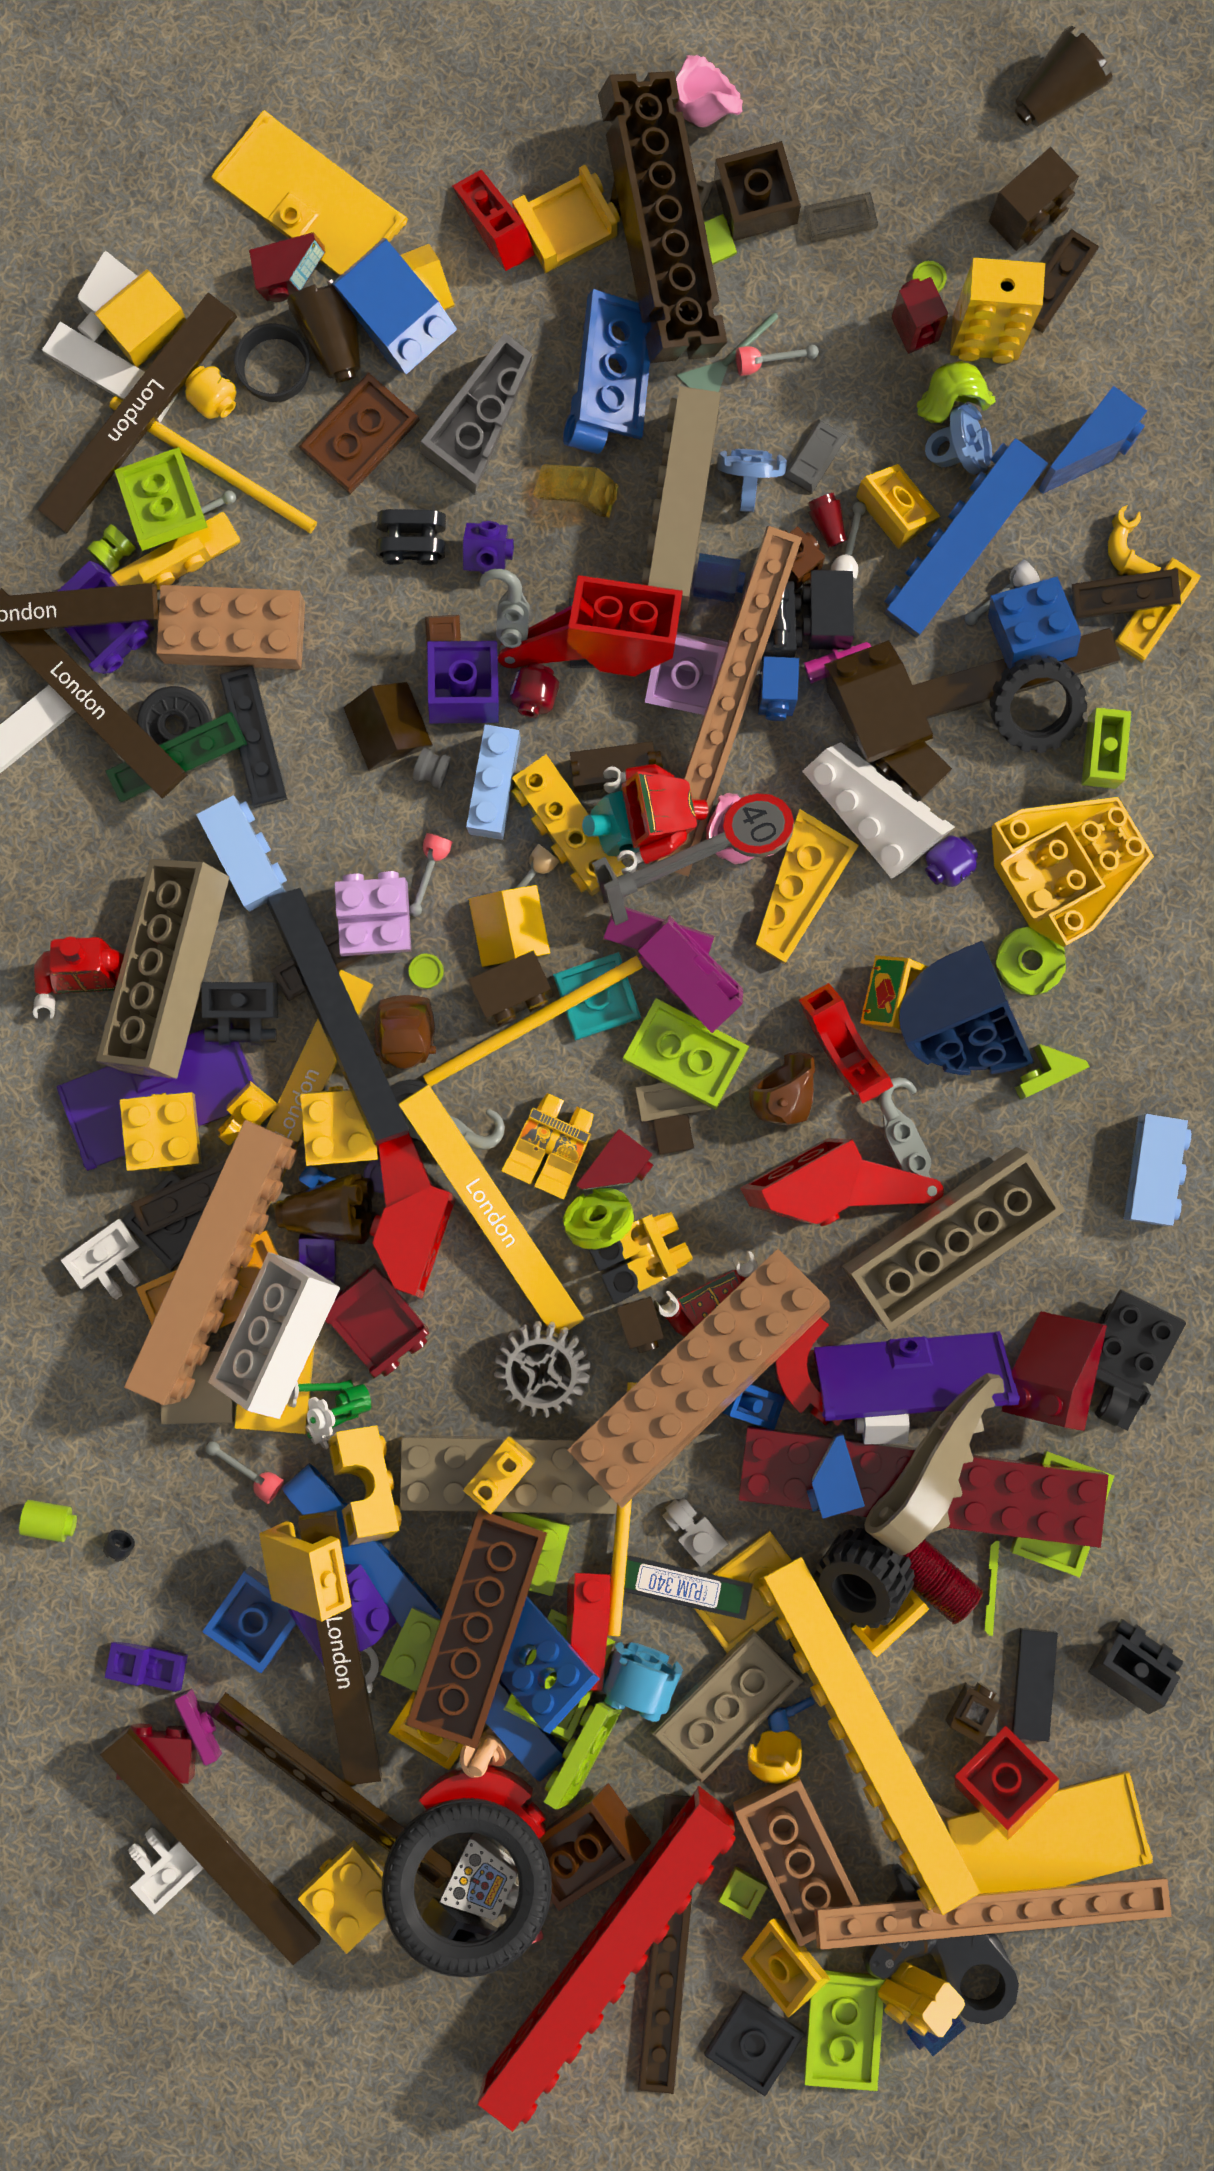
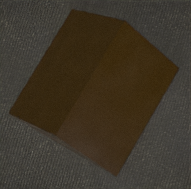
(387, 724)

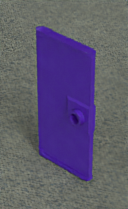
(94, 1099)
(908, 1374)

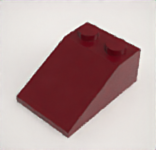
(1058, 1371)

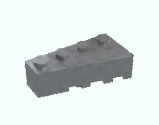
(474, 419)

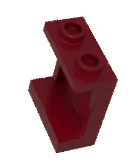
(377, 1322)

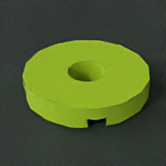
(1019, 978)
(599, 1233)

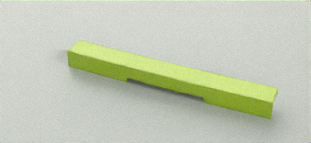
(990, 1609)

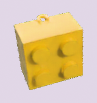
(334, 1128)
(160, 1131)
(346, 1896)

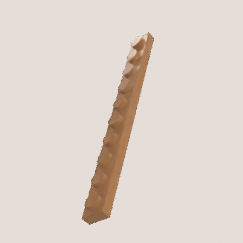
(738, 671)
(993, 1913)

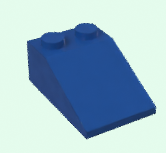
(394, 307)
(1106, 432)

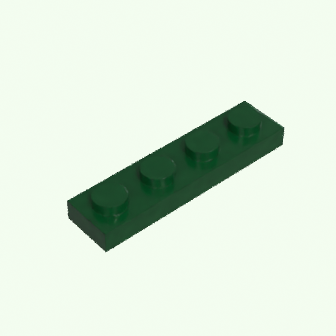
(187, 750)

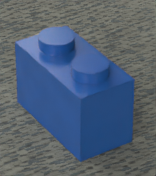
(778, 687)

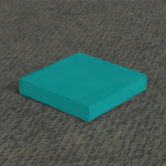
(603, 1010)

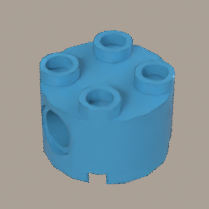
(641, 1680)

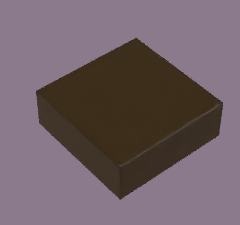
(673, 1134)

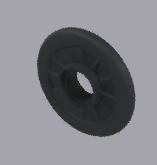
(171, 701)

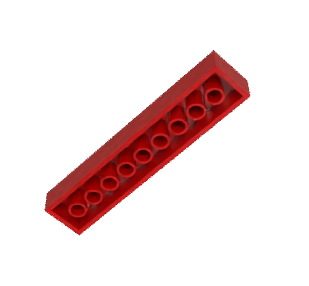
(606, 1959)

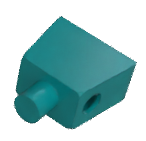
(610, 824)

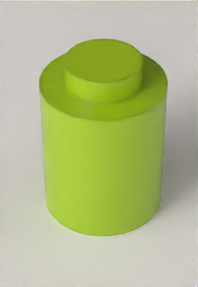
(47, 1521)

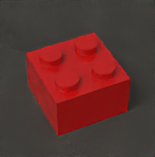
(1006, 1782)

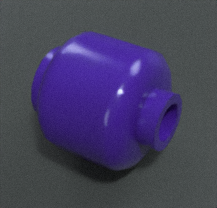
(951, 861)

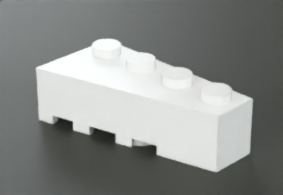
(876, 809)

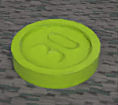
(931, 269)
(426, 971)

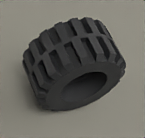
(863, 1579)

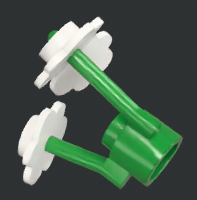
(321, 1420)

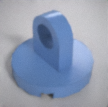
(967, 441)
(751, 465)

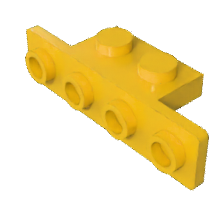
(181, 555)

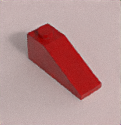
(495, 220)
(589, 1620)

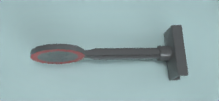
(752, 826)

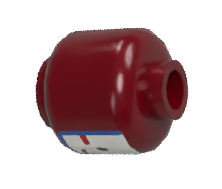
(534, 690)

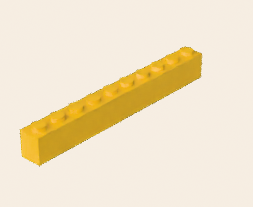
(868, 1737)

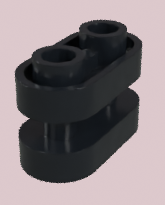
(424, 549)

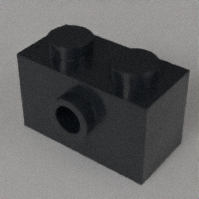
(830, 610)

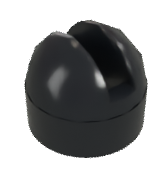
(121, 1538)

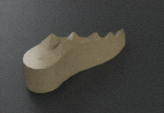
(929, 1482)

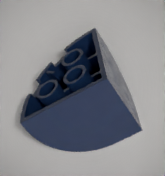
(962, 1016)

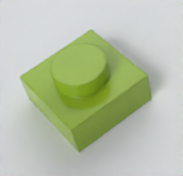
(742, 1892)

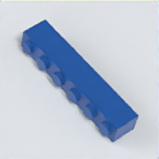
(965, 538)

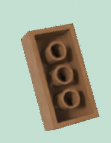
(231, 627)
(795, 1854)

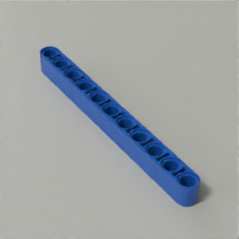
(315, 1495)

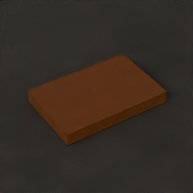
(359, 433)

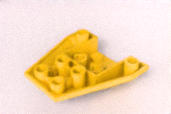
(1068, 863)

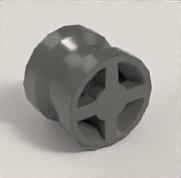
(431, 768)

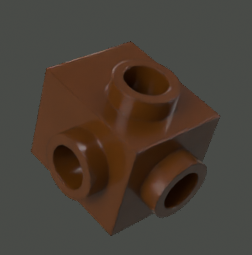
(807, 558)

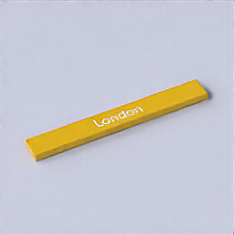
(312, 1068)
(490, 1209)

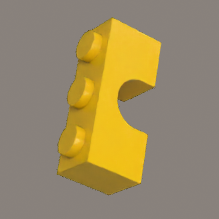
(363, 1454)

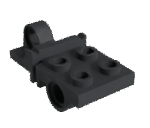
(1132, 1353)

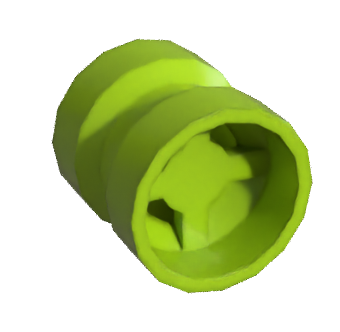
(105, 553)

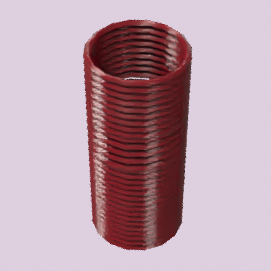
(952, 1594)

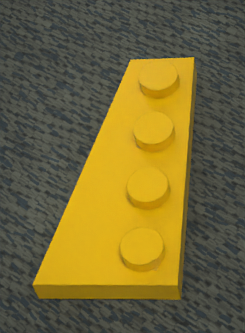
(806, 877)

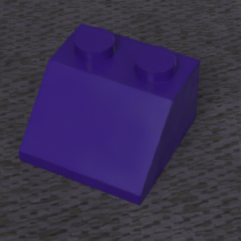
(463, 682)
(369, 1609)

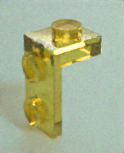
(577, 484)

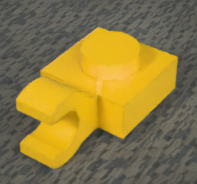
(248, 1105)

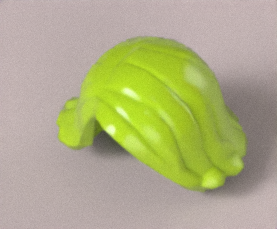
(953, 383)

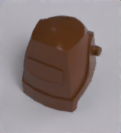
(404, 1031)
(786, 1092)

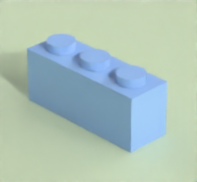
(493, 782)
(242, 852)
(1157, 1170)

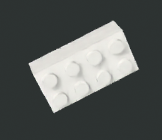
(273, 1335)

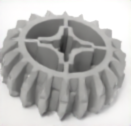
(555, 1376)

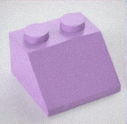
(689, 676)

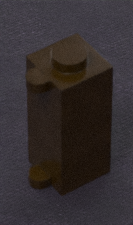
(590, 764)

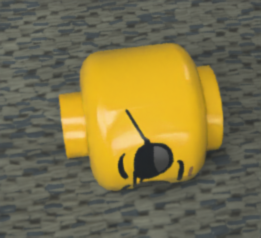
(210, 392)

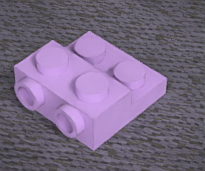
(373, 914)

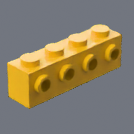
(561, 817)

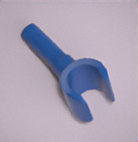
(312, 1175)
(779, 1717)

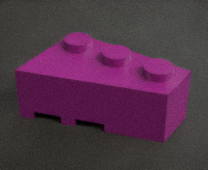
(691, 974)

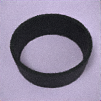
(260, 334)

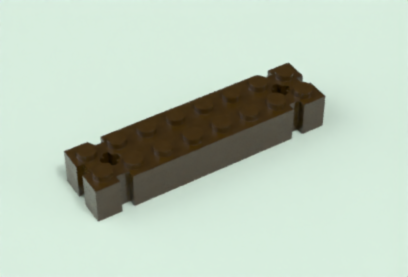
(662, 216)

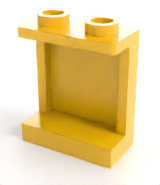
(568, 220)
(305, 1574)

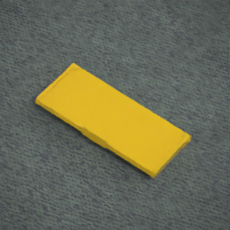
(306, 193)
(1070, 1839)

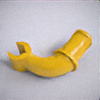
(1120, 555)

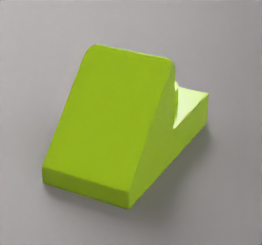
(1056, 1066)

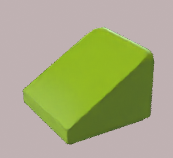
(719, 239)

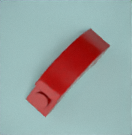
(843, 1044)
(794, 1376)
(495, 1786)

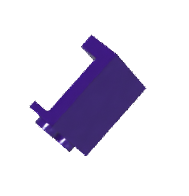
(106, 643)

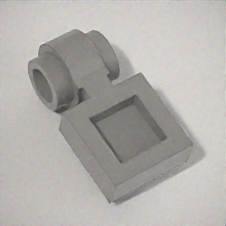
(700, 1538)

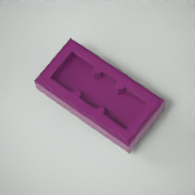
(199, 1726)

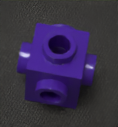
(486, 546)

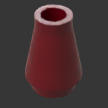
(828, 518)

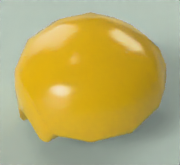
(775, 1757)

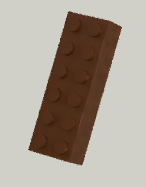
(476, 1629)

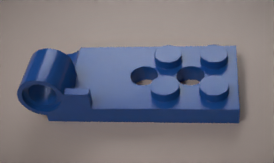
(603, 397)
(554, 1654)

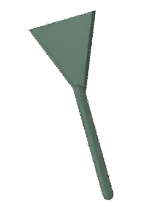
(712, 375)

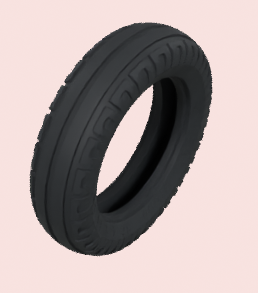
(533, 1899)

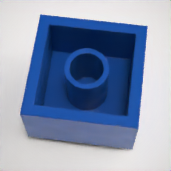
(1034, 622)
(251, 1622)

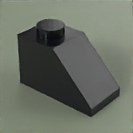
(456, 1923)

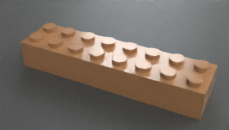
(212, 1264)
(699, 1378)

